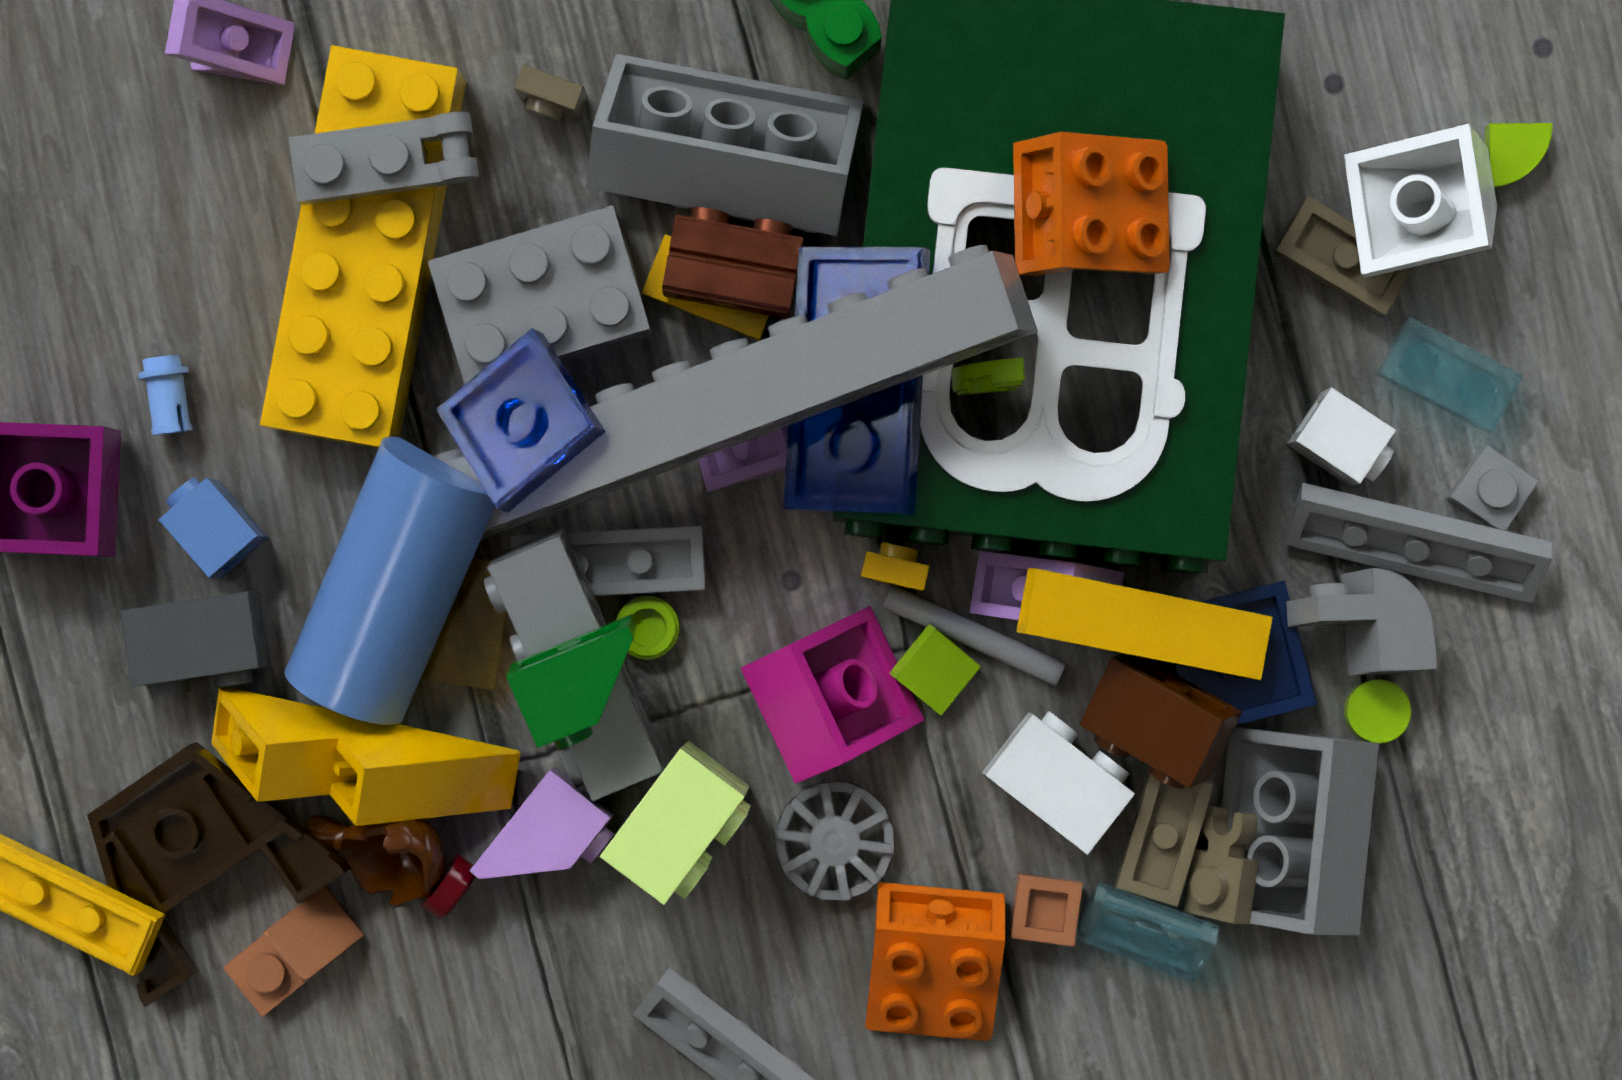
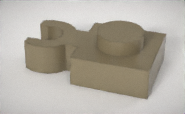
(1221, 877)

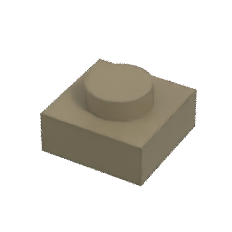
(550, 95)

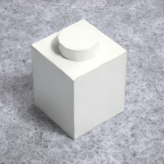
(1343, 438)

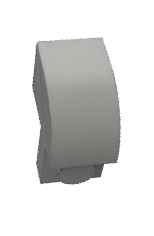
(1383, 621)

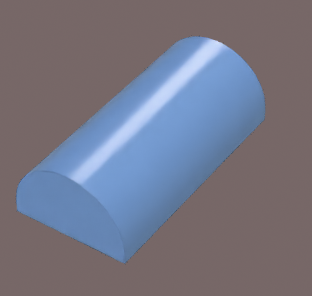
(389, 585)

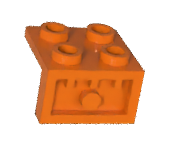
(1090, 204)
(936, 961)

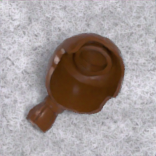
(387, 856)

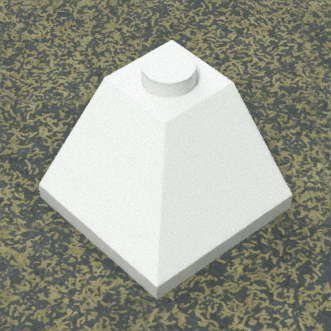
(1421, 200)

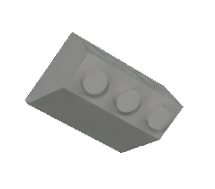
(1311, 826)

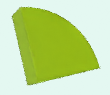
(1515, 149)
(988, 376)

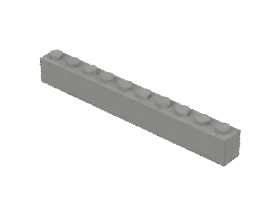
(785, 378)

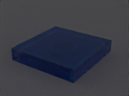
(520, 420)

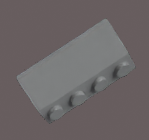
(723, 144)

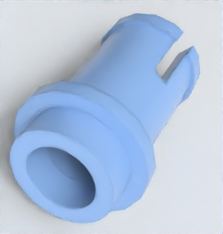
(166, 394)

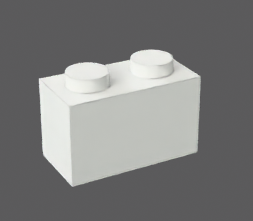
(1060, 781)

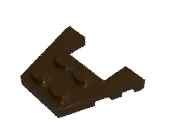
(186, 830)

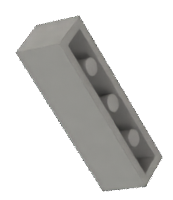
(553, 603)

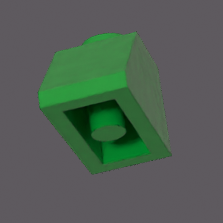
(570, 683)

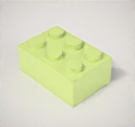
(675, 822)

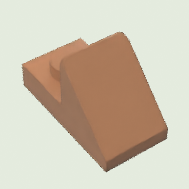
(293, 950)

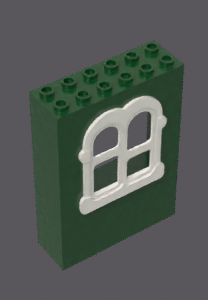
(951, 104)

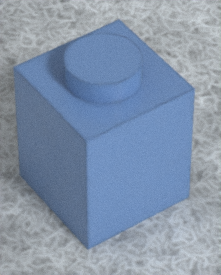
(211, 526)

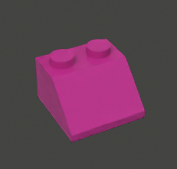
(832, 695)

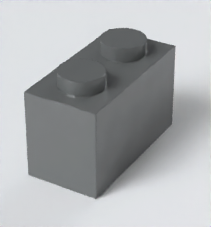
(195, 640)

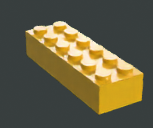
(360, 267)

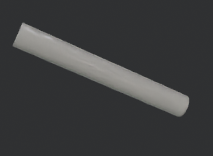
(974, 635)

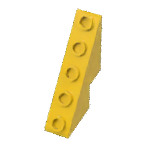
(366, 767)

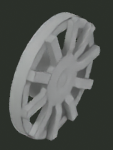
(834, 840)

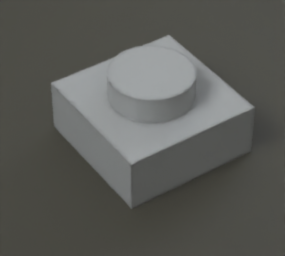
(1492, 488)

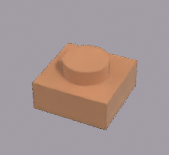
(1045, 909)

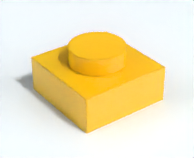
(895, 566)

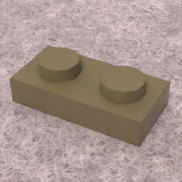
(1326, 249)
(1163, 840)

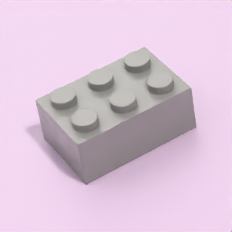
(558, 279)

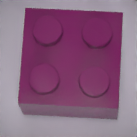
(59, 489)

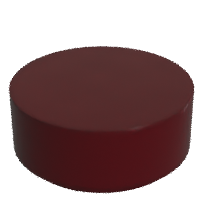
(451, 888)

